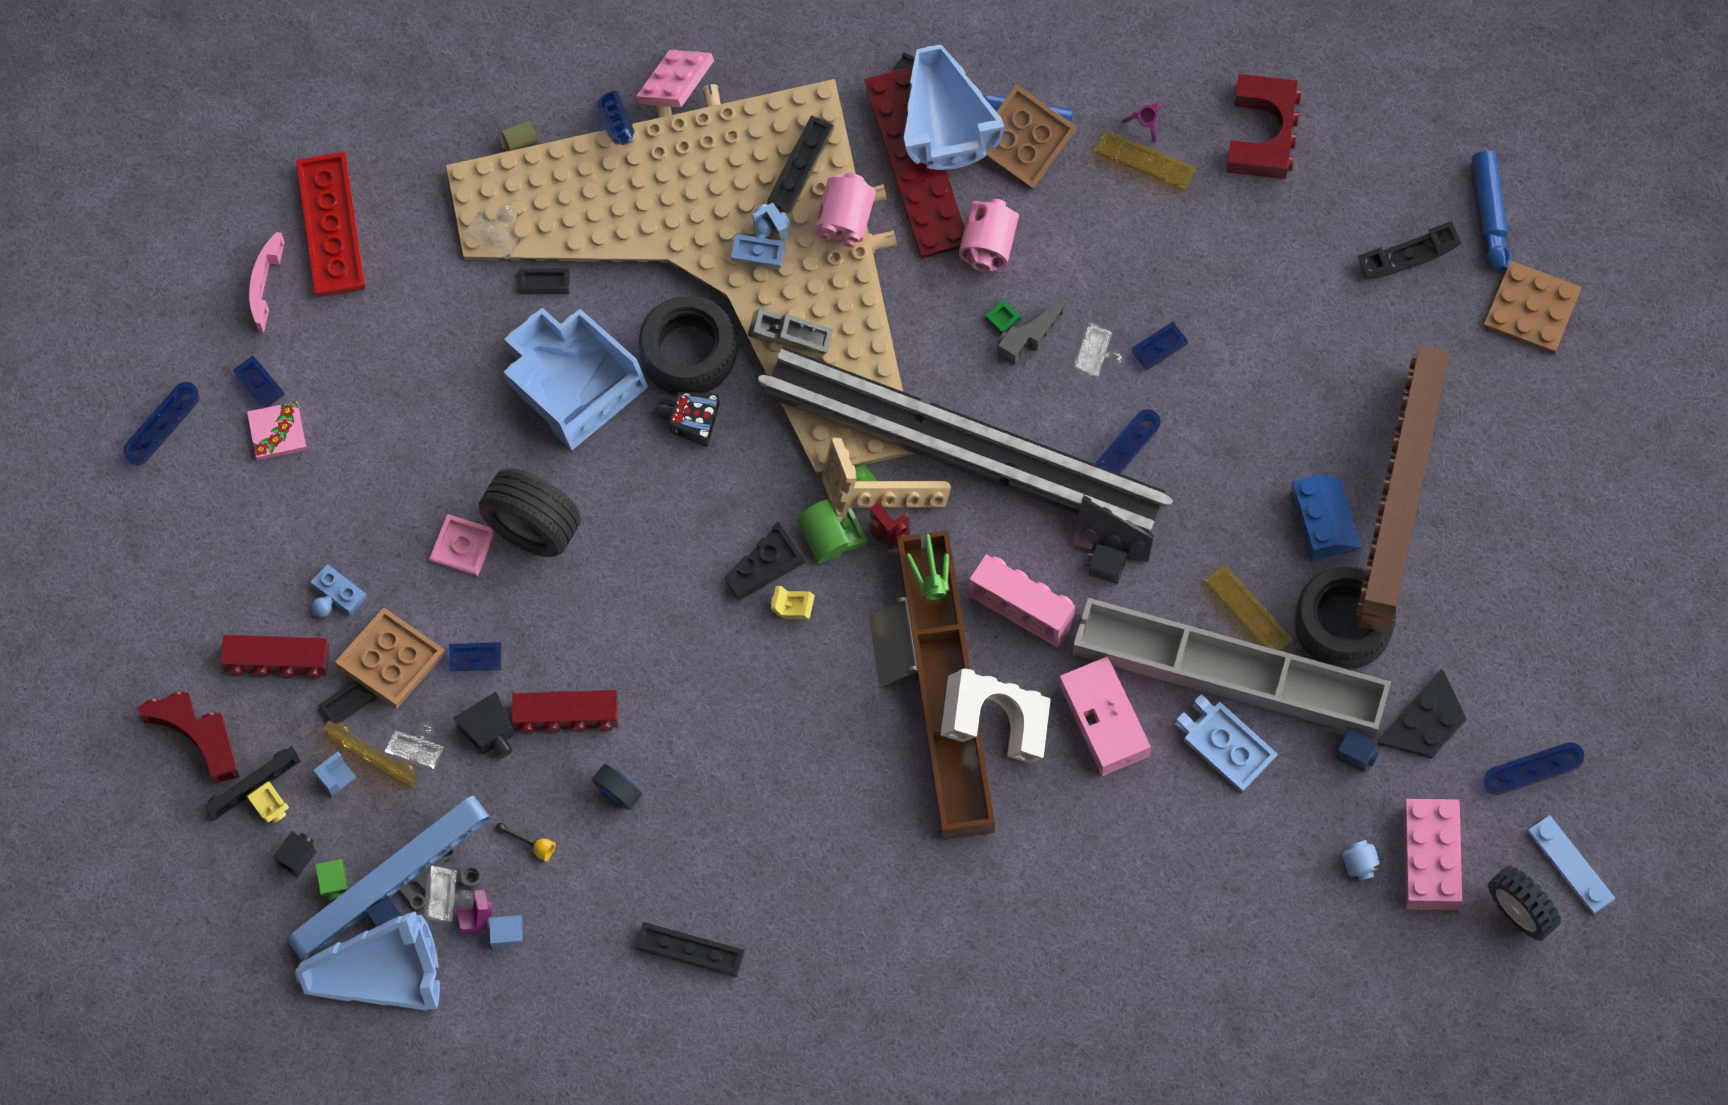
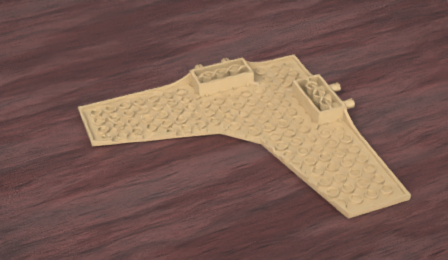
(681, 200)

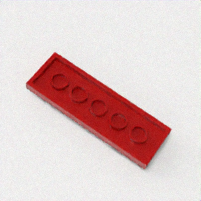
(330, 224)

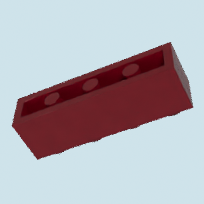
(275, 656)
(565, 711)

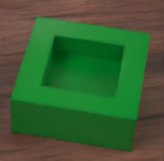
(1003, 317)

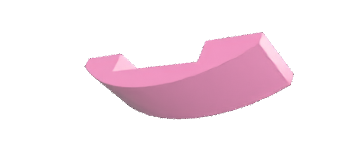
(269, 255)

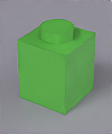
(332, 879)

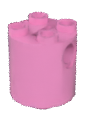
(845, 209)
(988, 235)

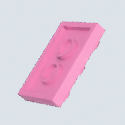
(675, 78)

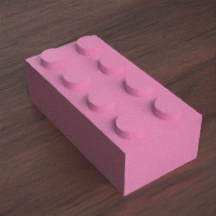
(1022, 600)
(1432, 854)

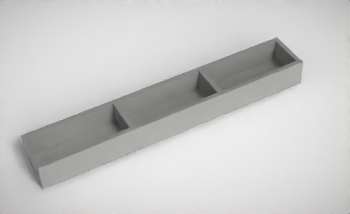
(1231, 668)

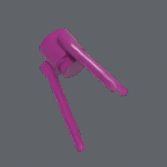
(1146, 117)

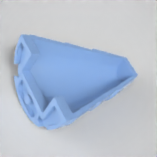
(947, 114)
(378, 966)

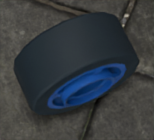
(616, 786)

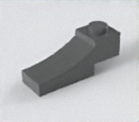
(789, 331)
(1016, 341)

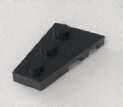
(1102, 527)
(767, 562)

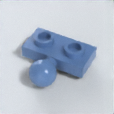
(759, 249)
(336, 591)

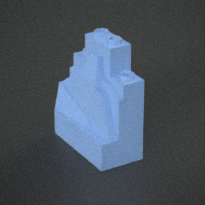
(572, 373)

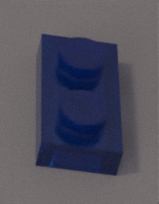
(1159, 346)
(258, 382)
(475, 656)

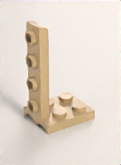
(846, 492)

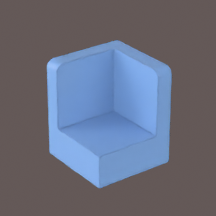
(334, 774)
(505, 931)

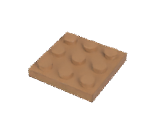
(1030, 136)
(1532, 307)
(389, 658)

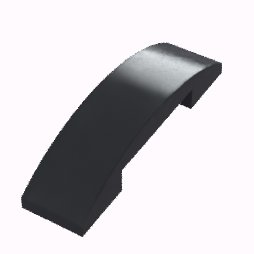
(1411, 253)

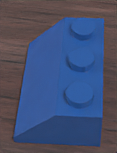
(1324, 516)

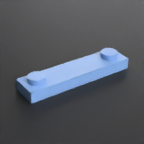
(1571, 865)

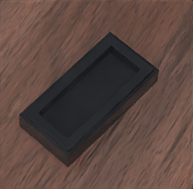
(544, 280)
(346, 702)

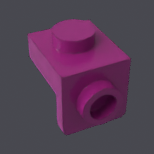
(476, 918)

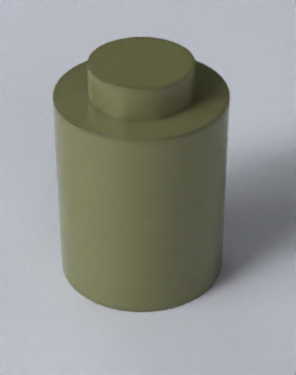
(518, 136)

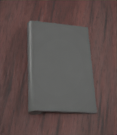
(893, 643)

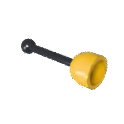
(542, 848)

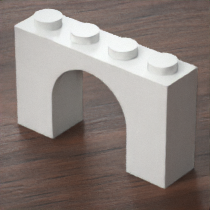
(1025, 709)

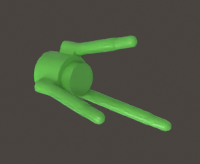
(934, 586)

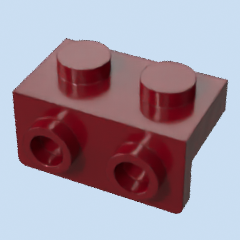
(885, 528)

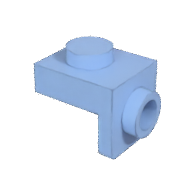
(779, 220)

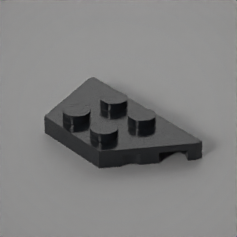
(1427, 720)

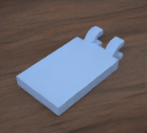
(1226, 743)

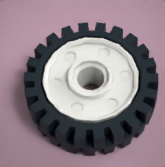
(1524, 903)

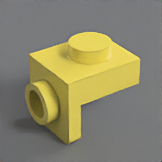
(792, 603)
(268, 803)

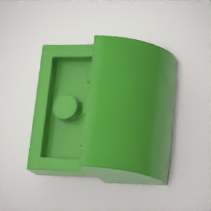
(828, 534)

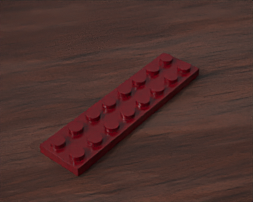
(923, 190)

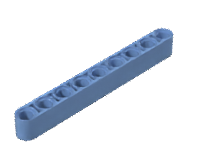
(388, 878)

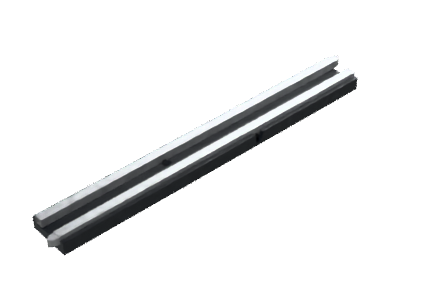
(957, 439)

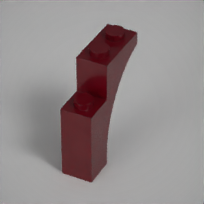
(206, 733)

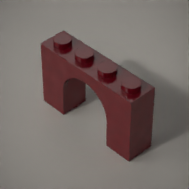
(1269, 157)

